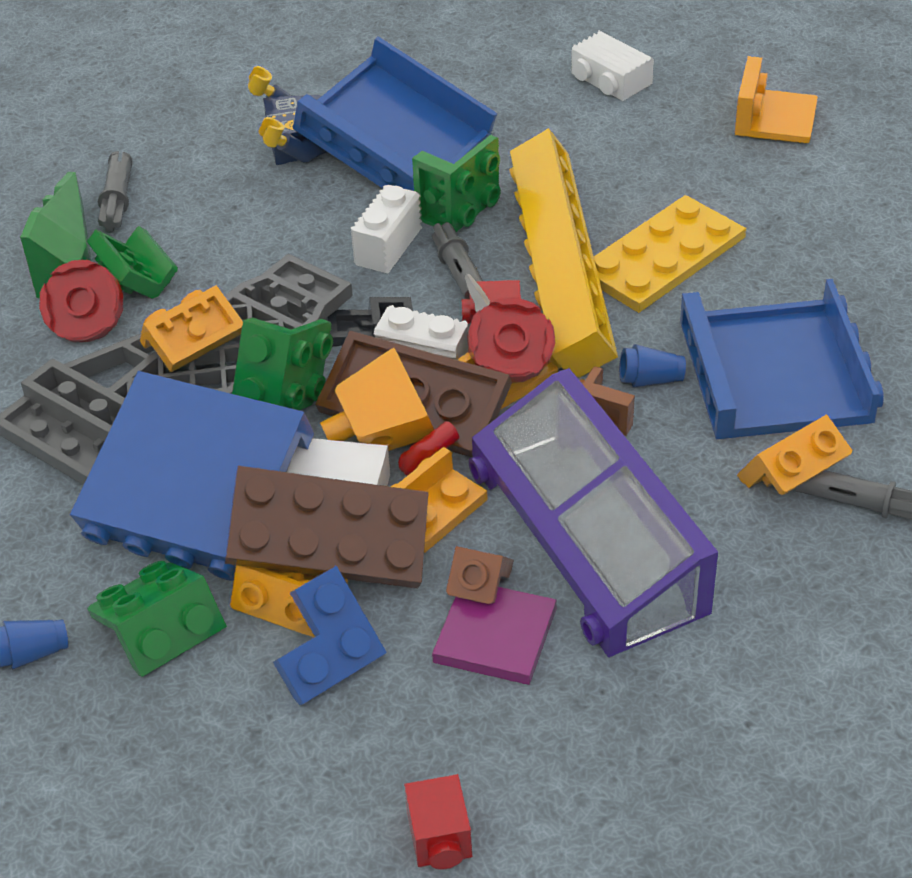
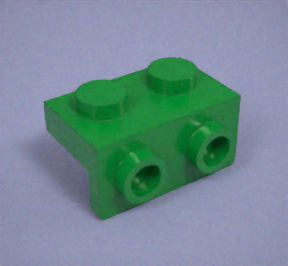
(137, 264)

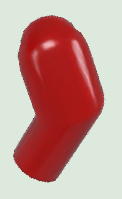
(441, 437)

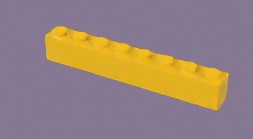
(561, 255)

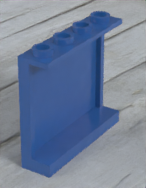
(390, 114)
(780, 365)
(173, 469)

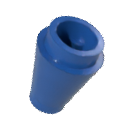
(650, 366)
(30, 640)

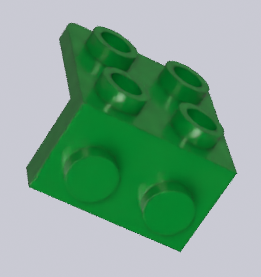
(282, 363)
(159, 614)

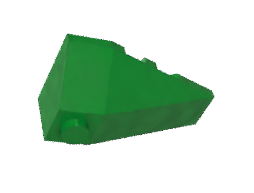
(55, 232)

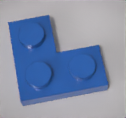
(341, 640)

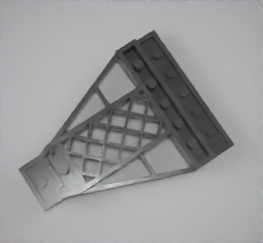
(69, 415)

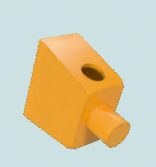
(379, 406)

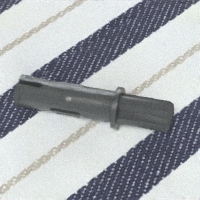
(114, 198)
(454, 253)
(860, 493)

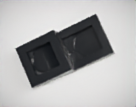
(362, 320)

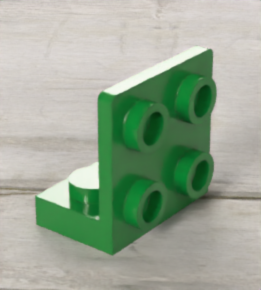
(460, 189)

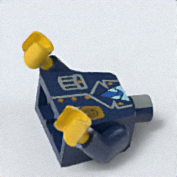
(278, 122)

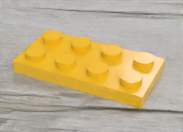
(664, 252)

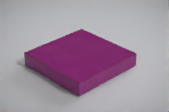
(496, 637)

